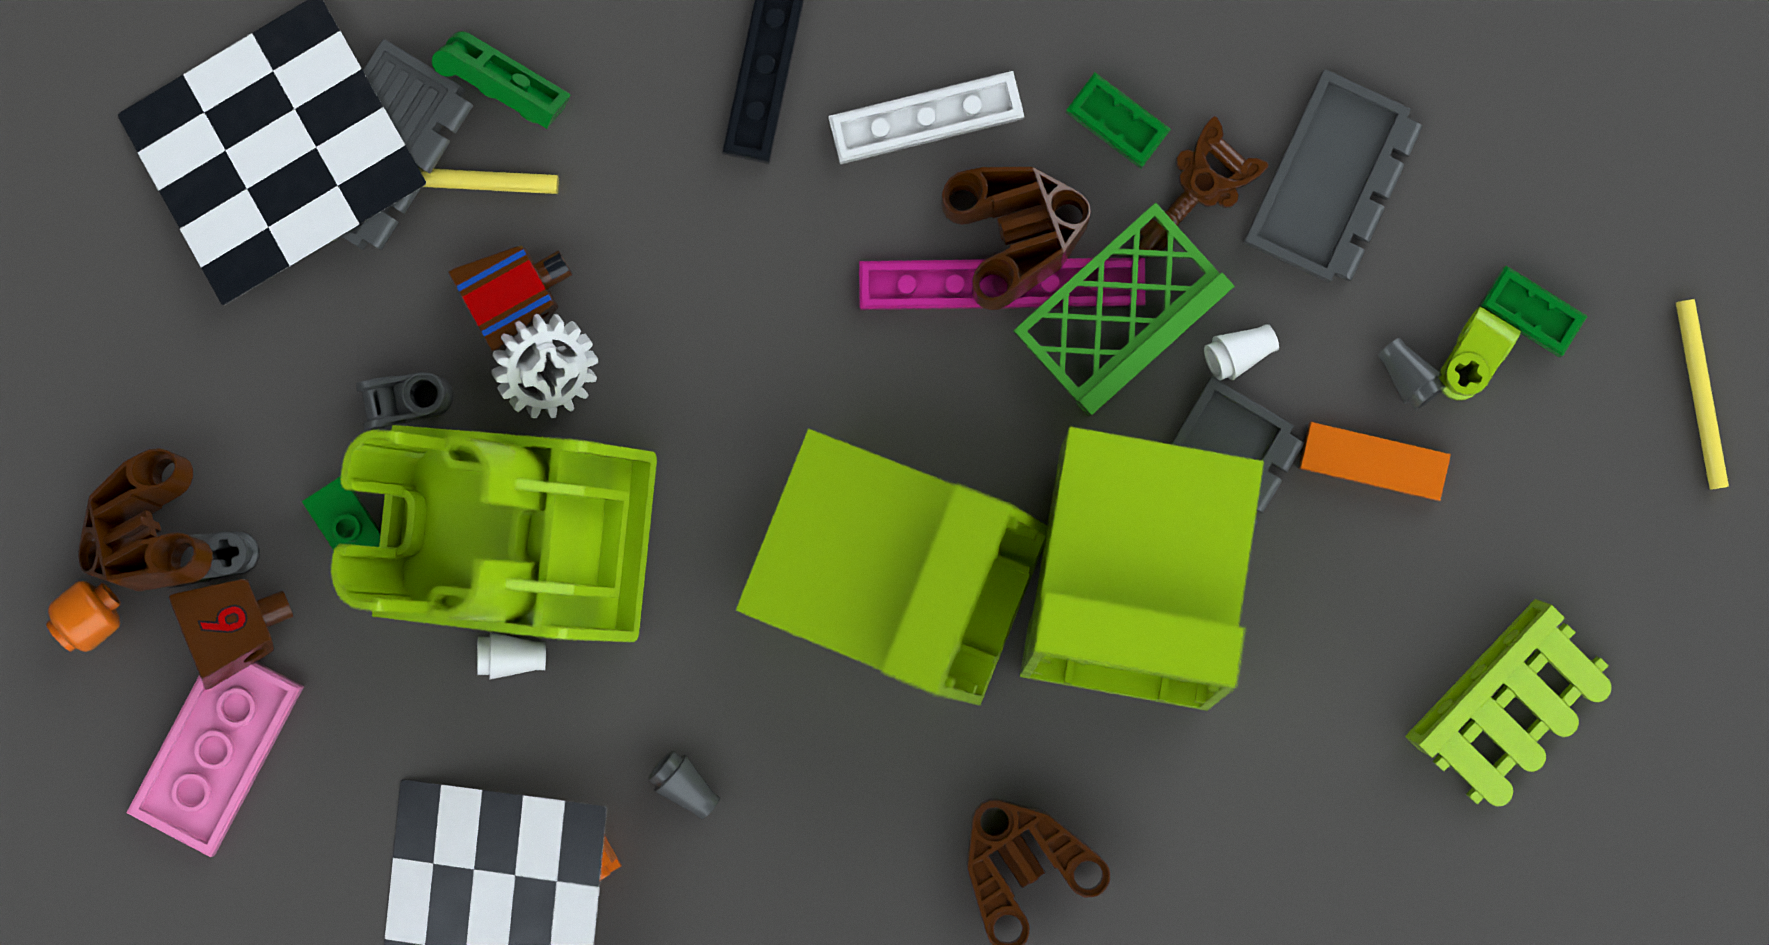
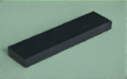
(762, 79)

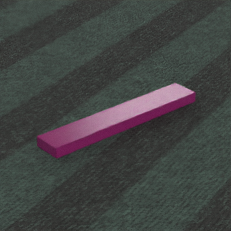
(949, 285)

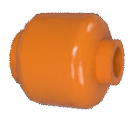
(84, 616)

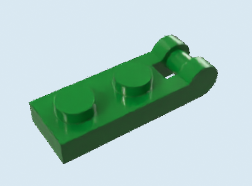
(500, 78)

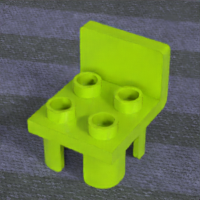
(501, 532)

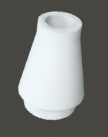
(1238, 351)
(508, 655)

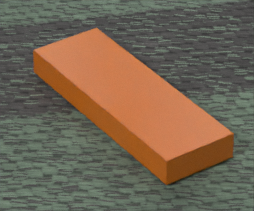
(1374, 461)

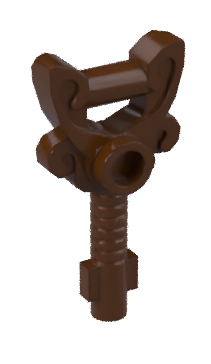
(1202, 183)

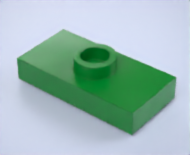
(1117, 120)
(1533, 311)
(342, 516)

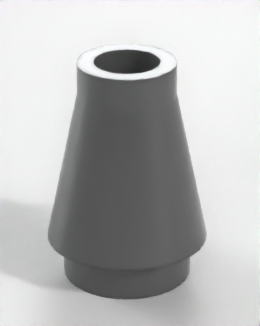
(1412, 375)
(682, 784)

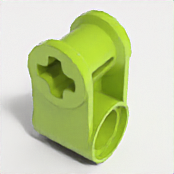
(1479, 348)

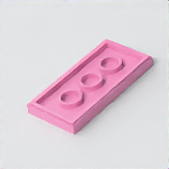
(214, 756)

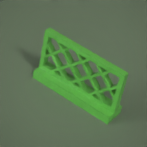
(1152, 339)

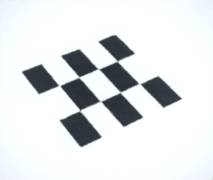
(271, 149)
(493, 868)

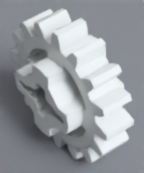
(526, 359)

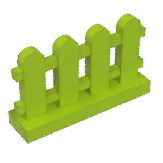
(1505, 665)

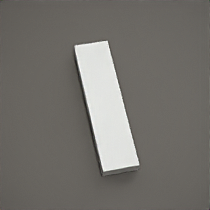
(926, 117)

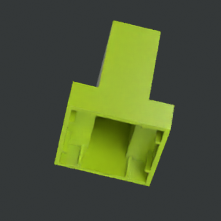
(894, 568)
(1144, 570)

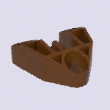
(1008, 191)
(120, 532)
(1057, 842)

